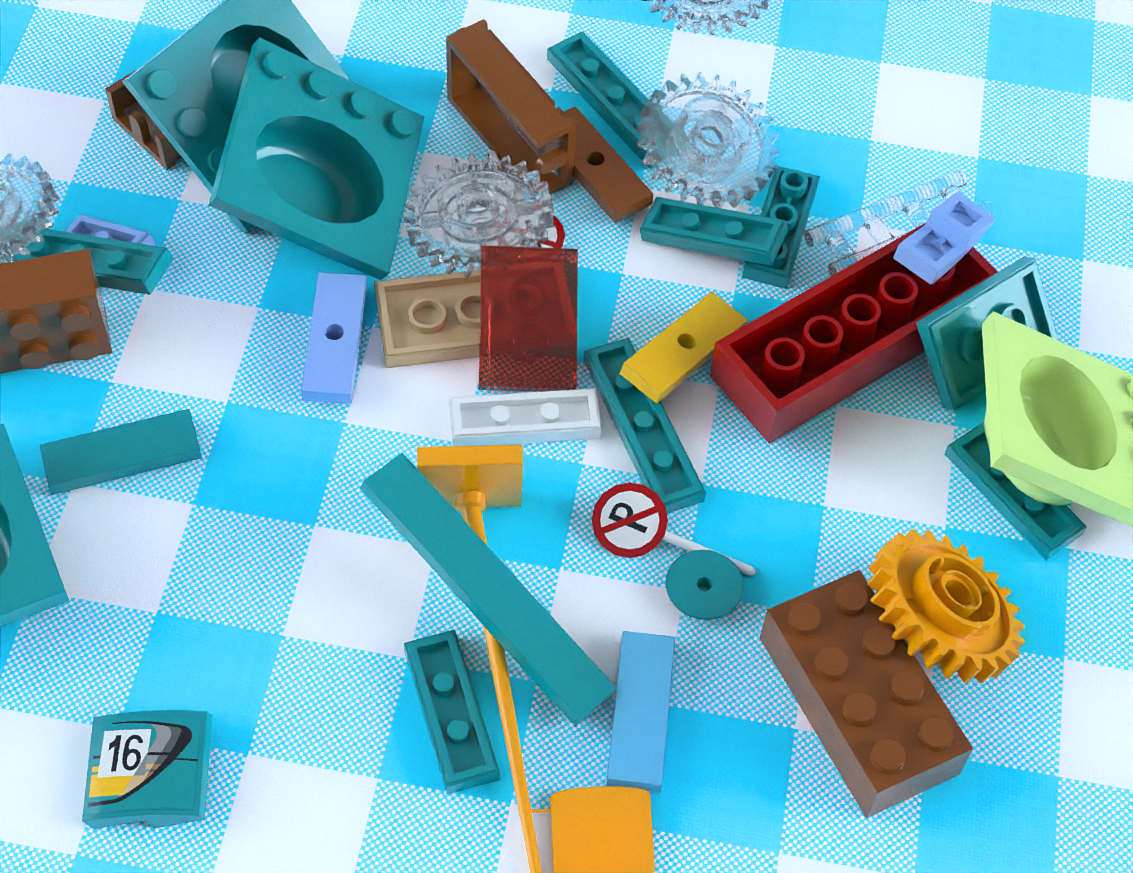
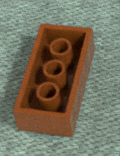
(51, 311)
(864, 694)

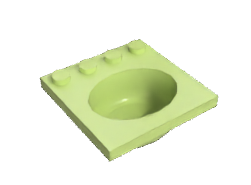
(1058, 420)

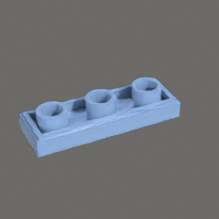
(334, 338)

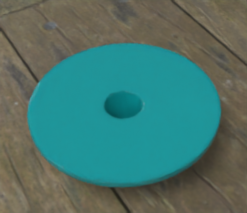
(704, 584)

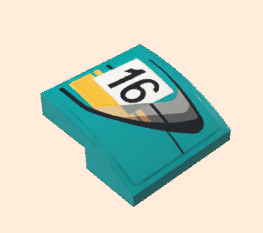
(148, 768)

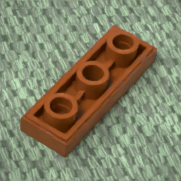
(605, 172)

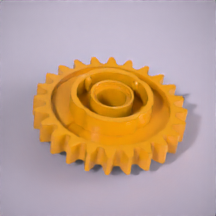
(946, 606)

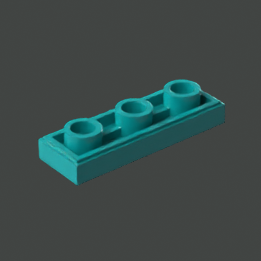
(791, 200)

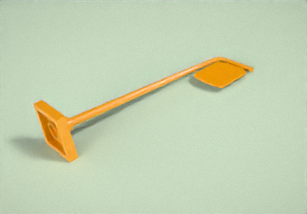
(590, 826)

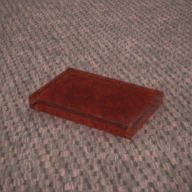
(528, 319)

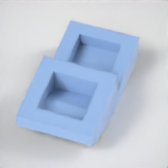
(944, 238)

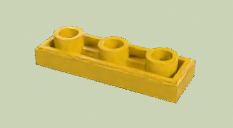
(681, 347)

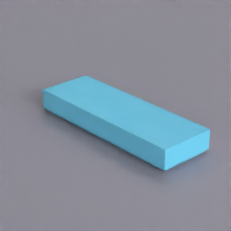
(641, 711)

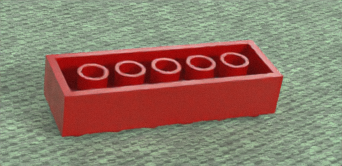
(834, 338)

